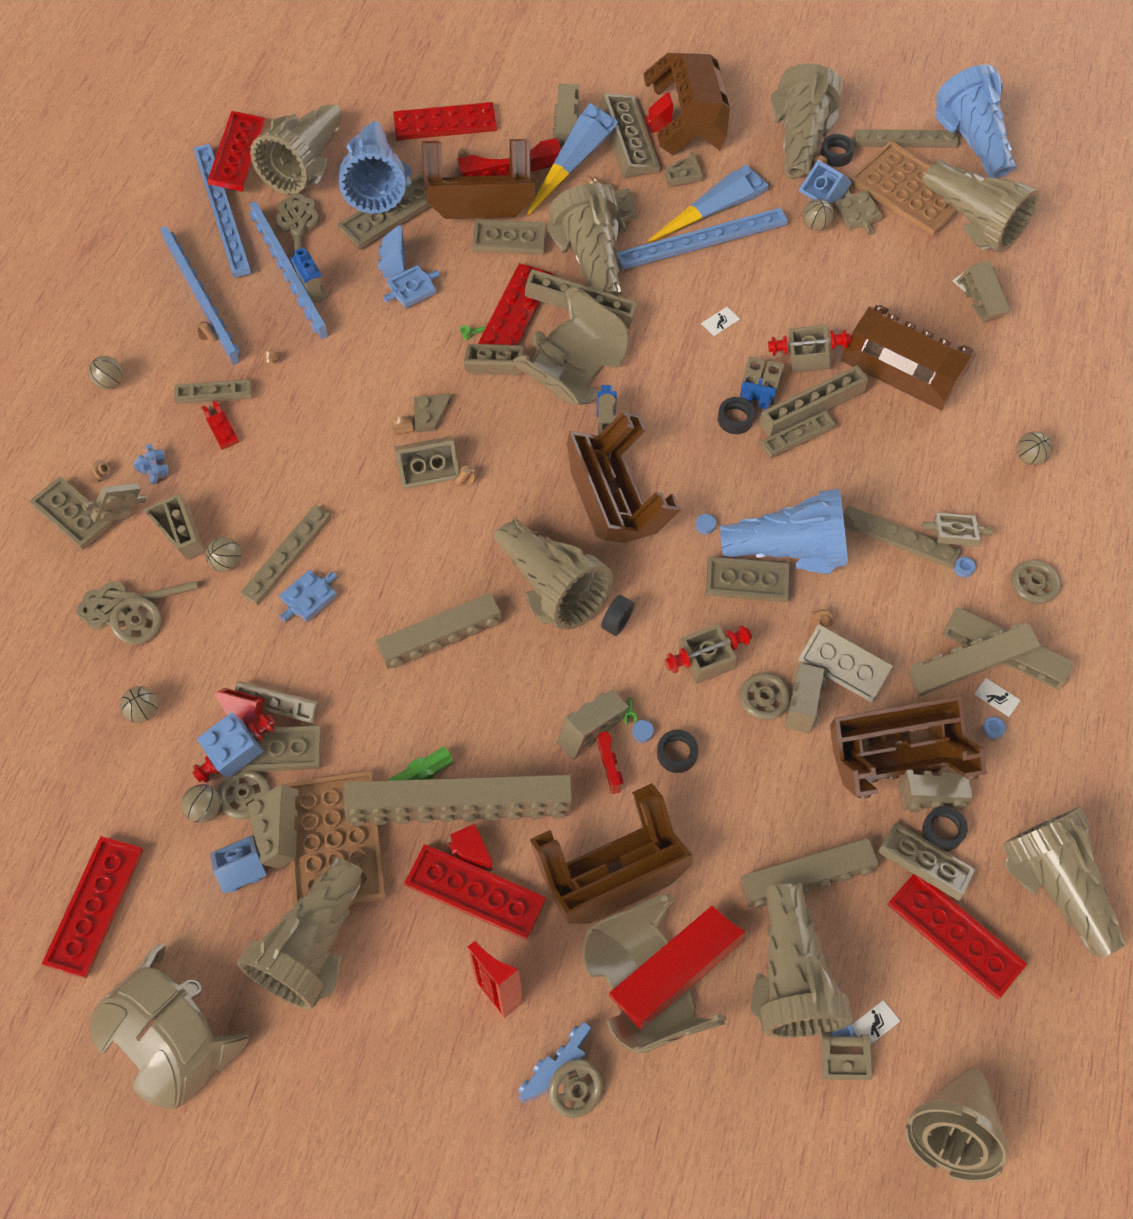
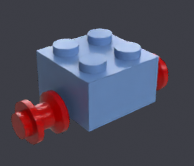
(231, 745)

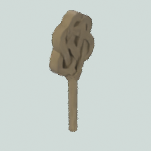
(305, 218)
(111, 595)

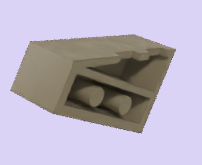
(566, 110)
(984, 291)
(178, 525)
(805, 698)
(589, 721)
(932, 791)
(273, 825)

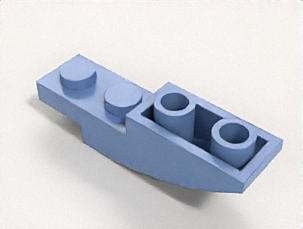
(545, 1069)

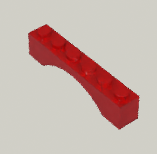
(541, 157)

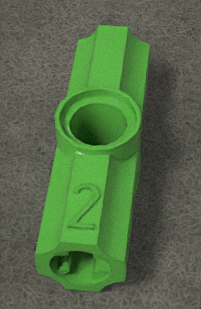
(426, 767)

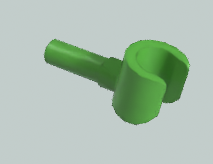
(467, 332)
(630, 711)

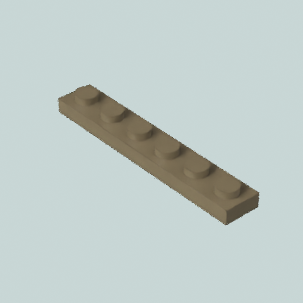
(905, 138)
(900, 537)
(285, 555)

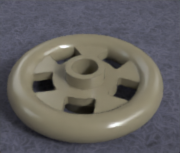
(1038, 577)
(146, 633)
(769, 681)
(226, 800)
(561, 1077)

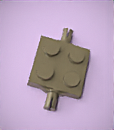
(625, 205)
(858, 211)
(115, 502)
(956, 529)

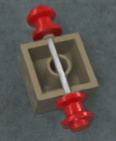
(809, 346)
(708, 652)

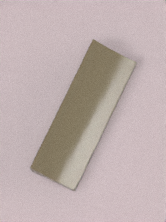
(630, 136)

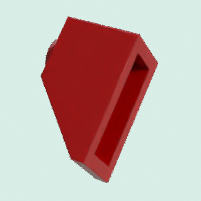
(660, 113)
(241, 704)
(470, 847)

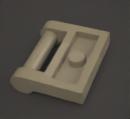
(846, 1065)

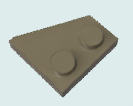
(683, 171)
(429, 411)

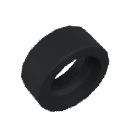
(841, 141)
(740, 404)
(617, 615)
(677, 735)
(952, 814)

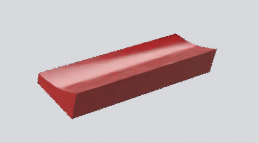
(676, 967)
(496, 979)

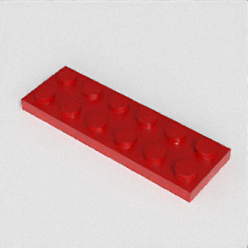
(444, 121)
(233, 155)
(512, 312)
(475, 892)
(92, 907)
(957, 935)

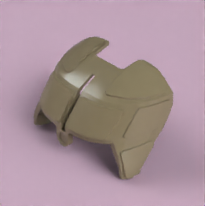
(585, 341)
(618, 948)
(178, 1049)

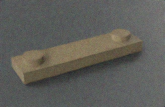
(213, 391)
(798, 434)
(281, 702)

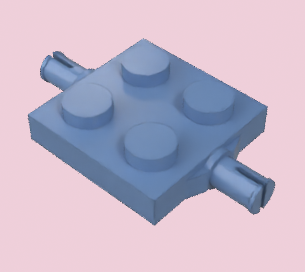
(411, 286)
(308, 596)

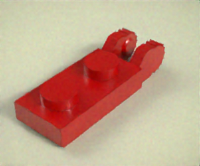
(220, 427)
(609, 761)

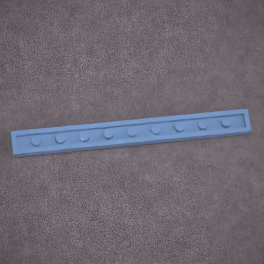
(223, 215)
(701, 238)
(289, 273)
(203, 298)

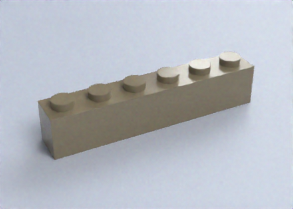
(552, 291)
(814, 401)
(439, 631)
(973, 659)
(1040, 665)
(811, 871)

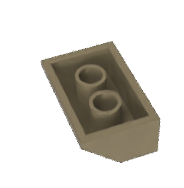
(492, 359)
(427, 462)

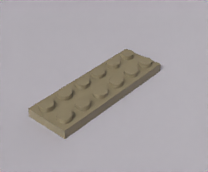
(365, 227)

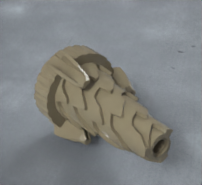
(808, 105)
(290, 149)
(994, 206)
(587, 224)
(565, 581)
(1063, 864)
(295, 954)
(799, 990)

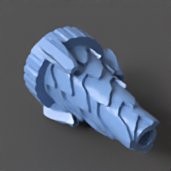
(973, 106)
(371, 173)
(806, 531)

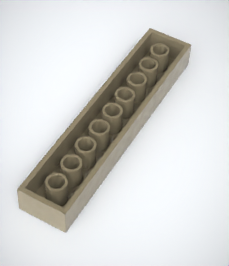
(457, 799)

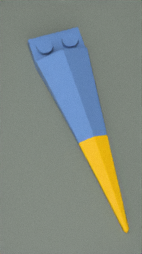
(587, 134)
(730, 191)

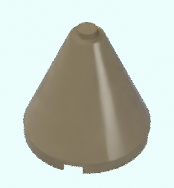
(960, 1130)

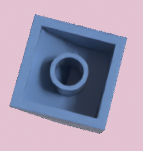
(825, 183)
(392, 253)
(237, 865)

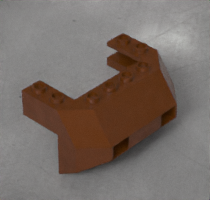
(700, 96)
(478, 195)
(903, 352)
(609, 487)
(894, 749)
(617, 871)

